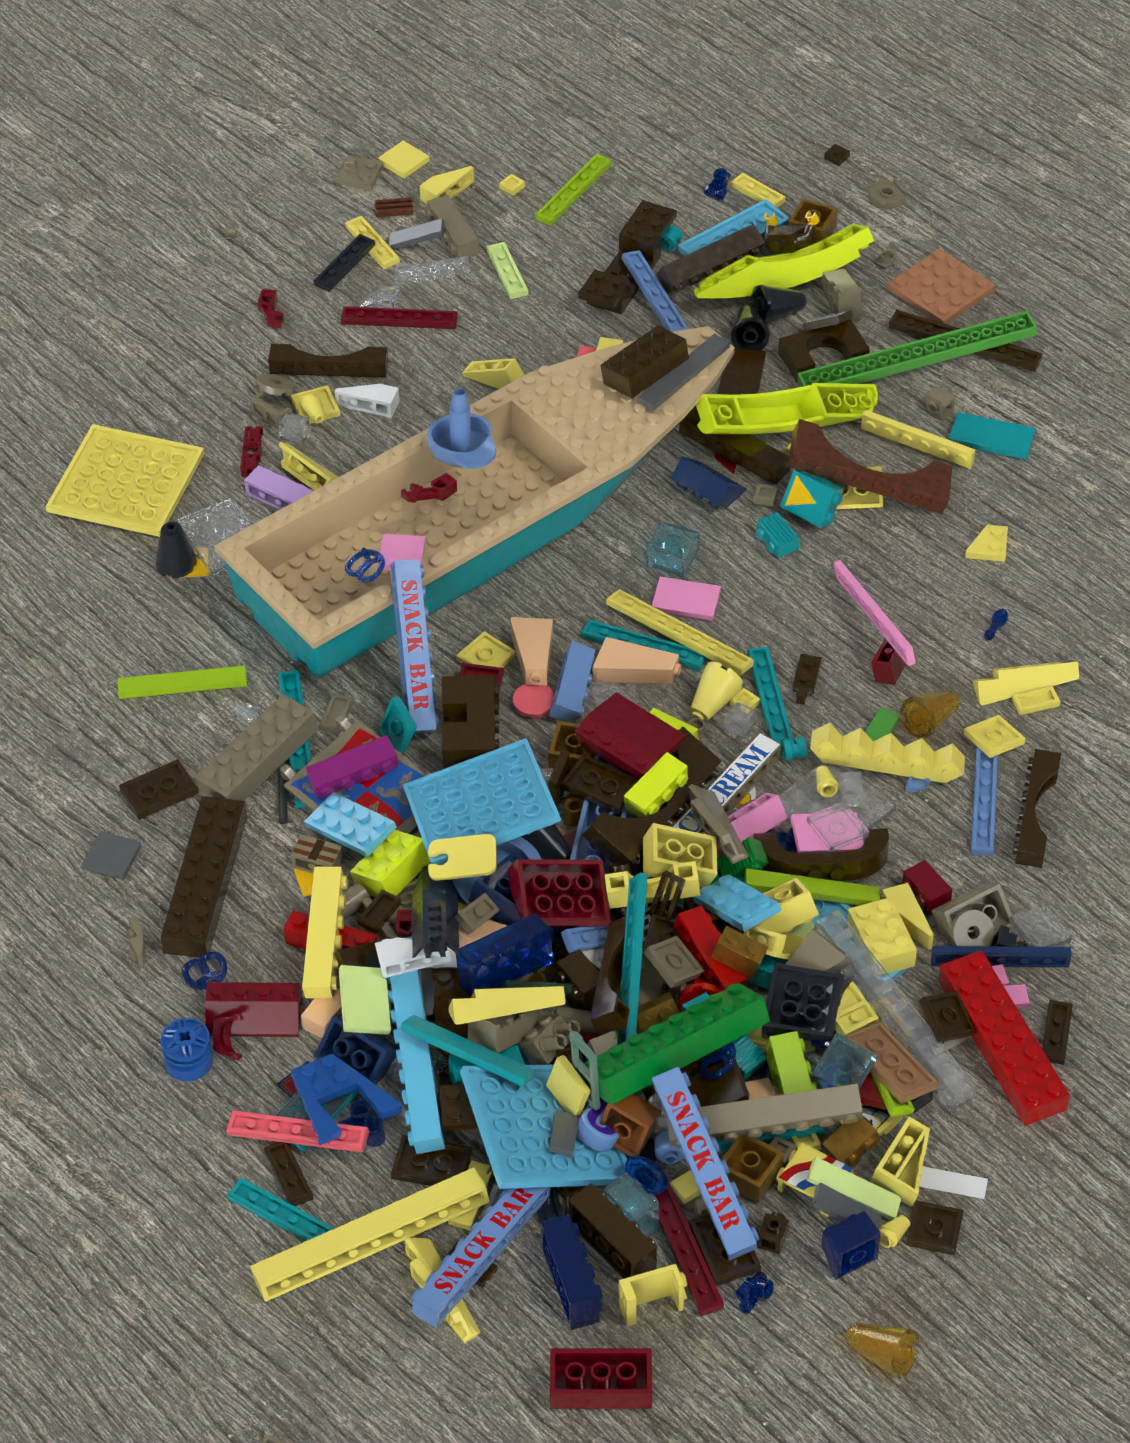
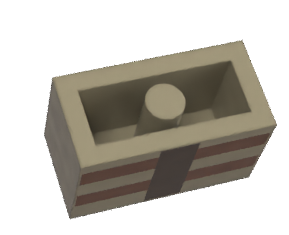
(313, 852)

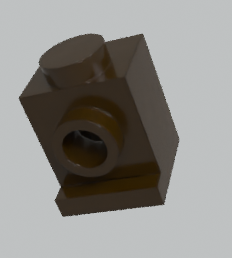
(773, 1232)

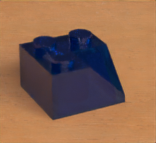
(850, 1244)

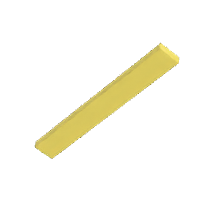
(680, 632)

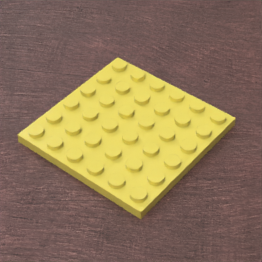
(125, 480)

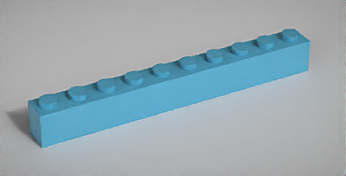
(417, 1065)

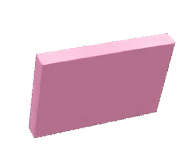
(686, 598)
(809, 842)

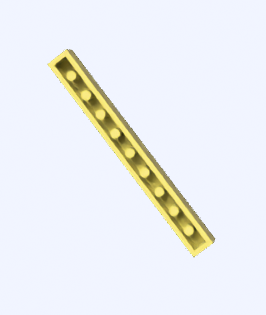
(369, 1234)

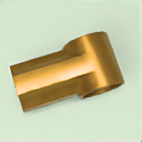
(573, 809)

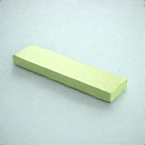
(507, 270)
(854, 1187)

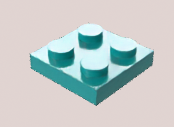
(398, 725)

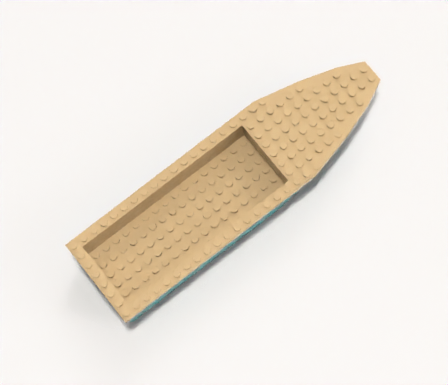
(558, 458)

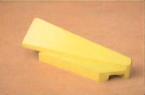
(304, 467)
(1022, 679)
(504, 1001)
(424, 1262)

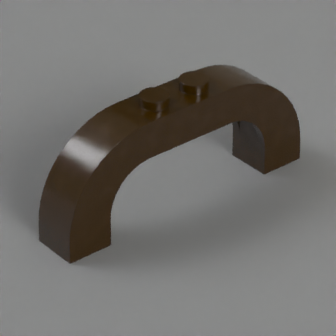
(828, 865)

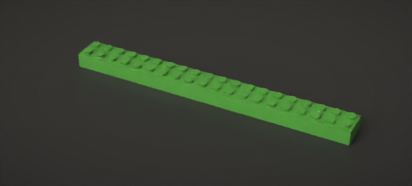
(923, 351)

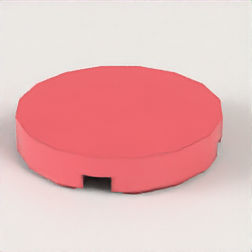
(533, 700)

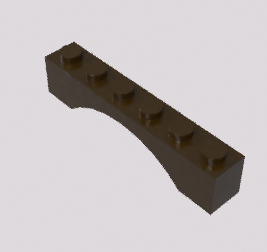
(367, 362)
(1032, 840)
(608, 1009)

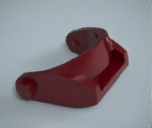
(221, 1036)

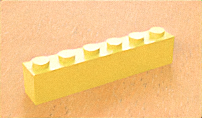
(323, 932)

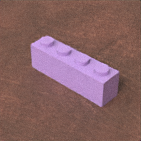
(273, 488)

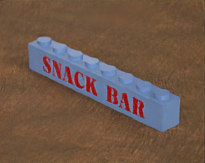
(413, 643)
(705, 1164)
(476, 1252)

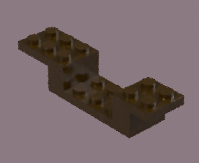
(642, 232)
(455, 1104)

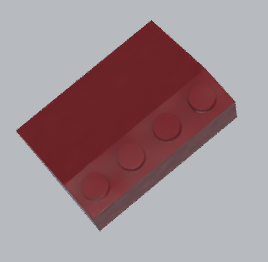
(627, 735)
(561, 891)

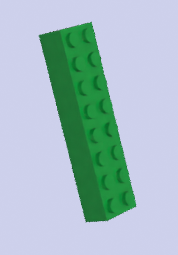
(678, 1041)

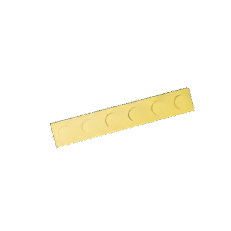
(918, 439)

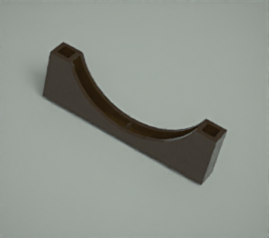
(622, 838)

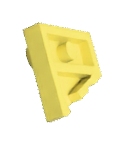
(989, 544)
(853, 1011)

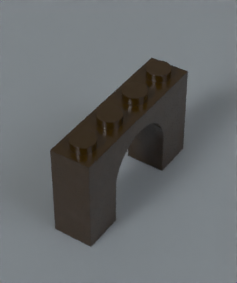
(841, 337)

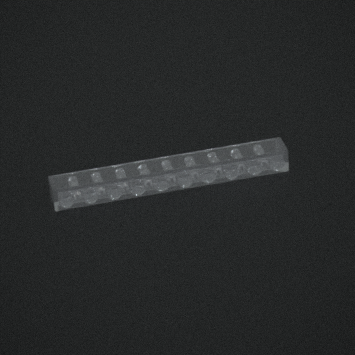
(897, 1012)

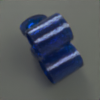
(367, 1120)

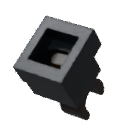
(1004, 938)

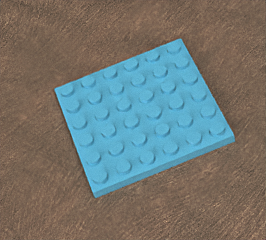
(487, 794)
(517, 1133)

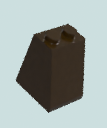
(721, 1090)

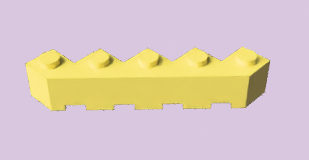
(887, 754)

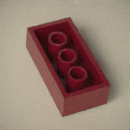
(600, 1378)

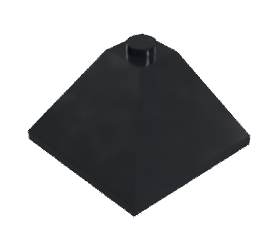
(802, 1002)

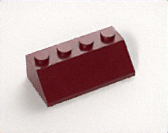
(265, 1008)

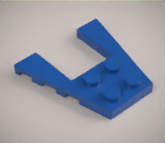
(330, 1079)

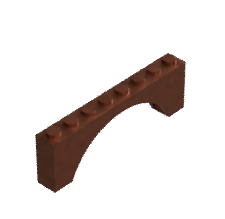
(815, 455)

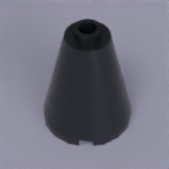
(777, 302)
(749, 329)
(174, 552)
(549, 843)

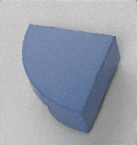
(914, 784)

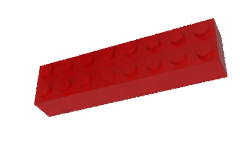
(1005, 1039)

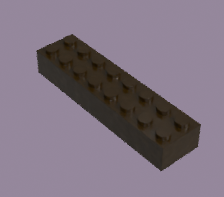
(204, 877)

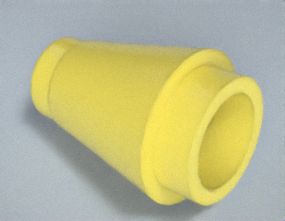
(313, 407)
(826, 783)
(893, 1231)

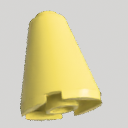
(714, 690)

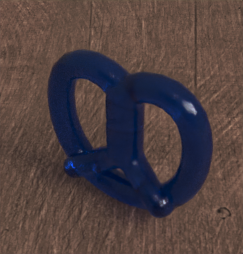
(366, 553)
(207, 974)
(716, 1057)

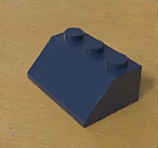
(707, 482)
(363, 1052)

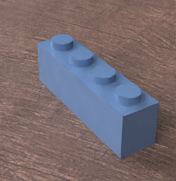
(572, 683)

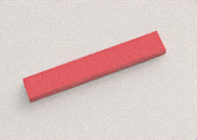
(293, 1131)

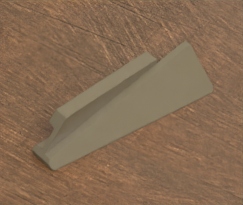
(715, 822)

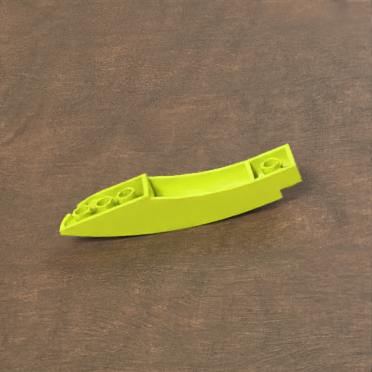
(787, 268)
(781, 410)

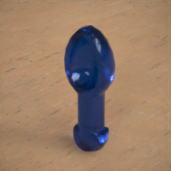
(998, 620)

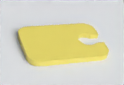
(467, 857)

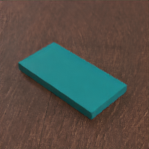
(992, 435)

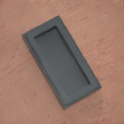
(563, 1133)

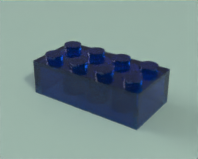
(505, 955)
(571, 1272)

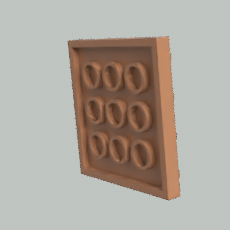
(941, 287)

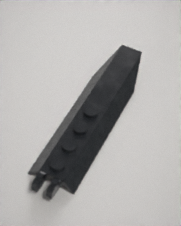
(433, 916)

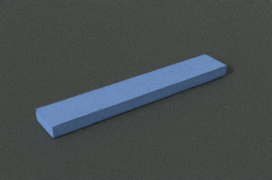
(653, 291)
(984, 804)

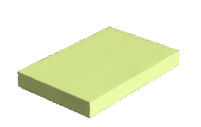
(364, 1000)

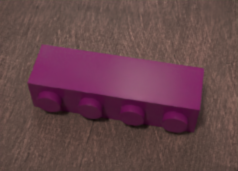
(352, 767)

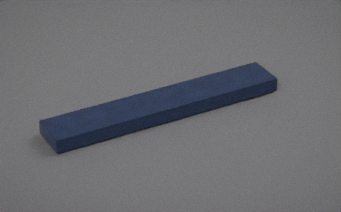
(1006, 955)

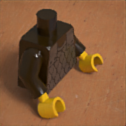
(788, 238)

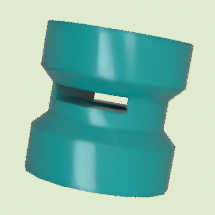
(671, 238)
(793, 748)

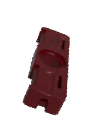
(251, 441)

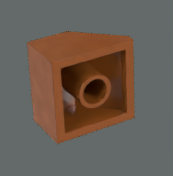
(633, 1122)

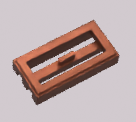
(394, 207)

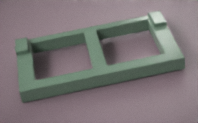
(592, 1074)

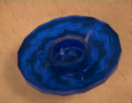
(647, 1173)

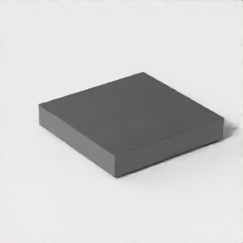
(111, 855)

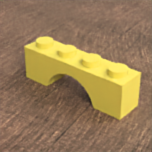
(618, 884)

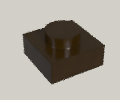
(837, 154)

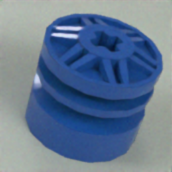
(186, 1049)

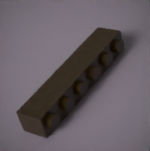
(710, 259)
(739, 448)

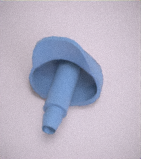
(461, 437)

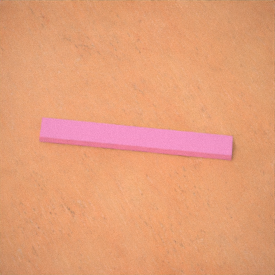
(874, 613)

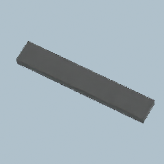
(677, 378)

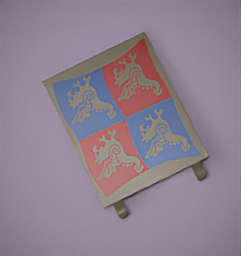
(380, 794)

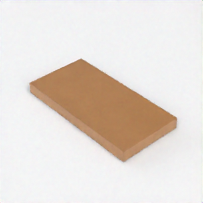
(895, 1064)

